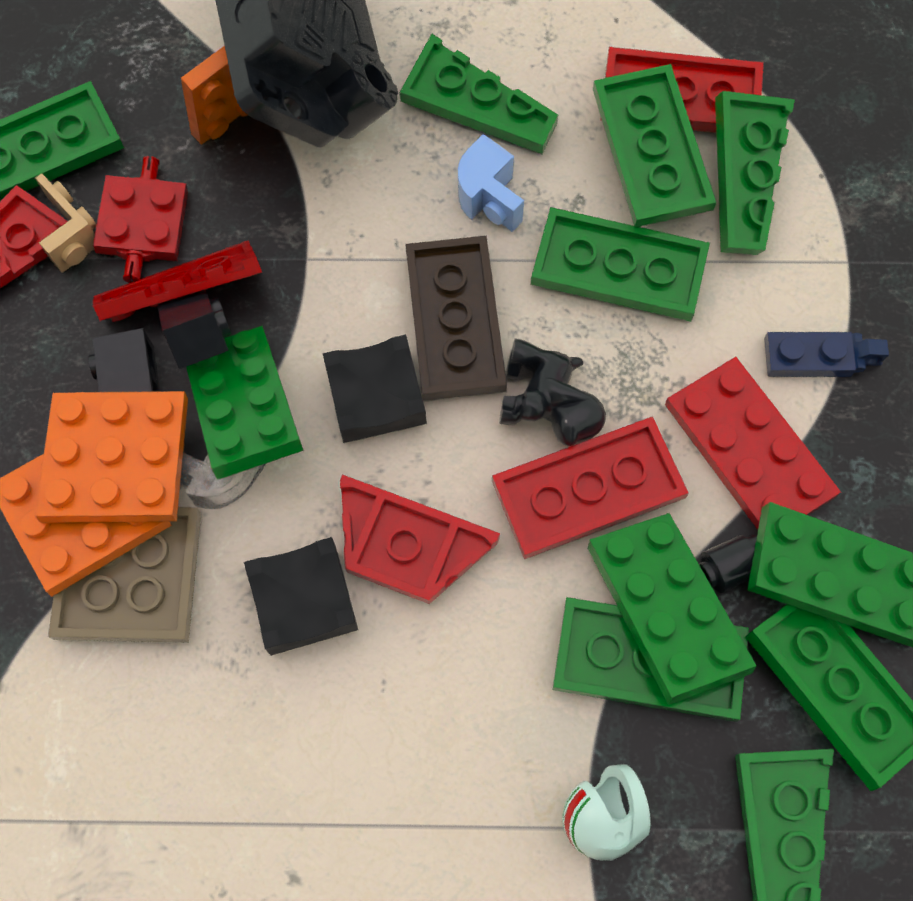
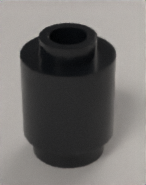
(729, 562)

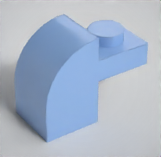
(482, 183)

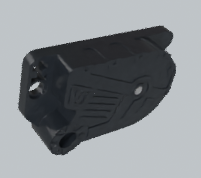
(306, 66)

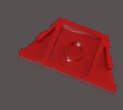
(407, 542)

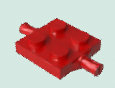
(140, 218)

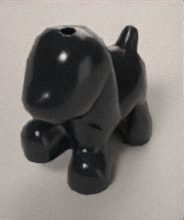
(571, 411)

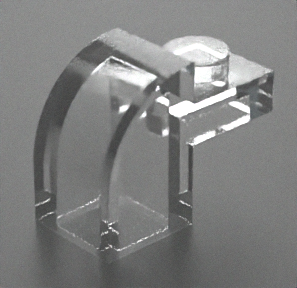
(211, 493)

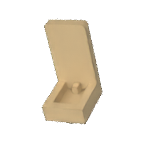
(75, 238)

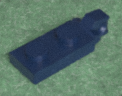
(821, 354)

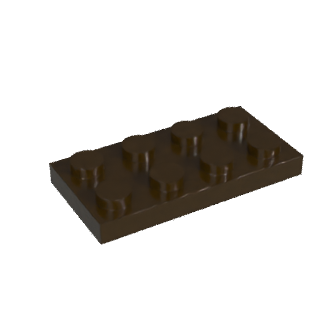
(455, 318)

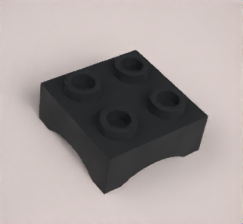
(375, 389)
(301, 597)

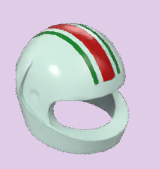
(596, 816)

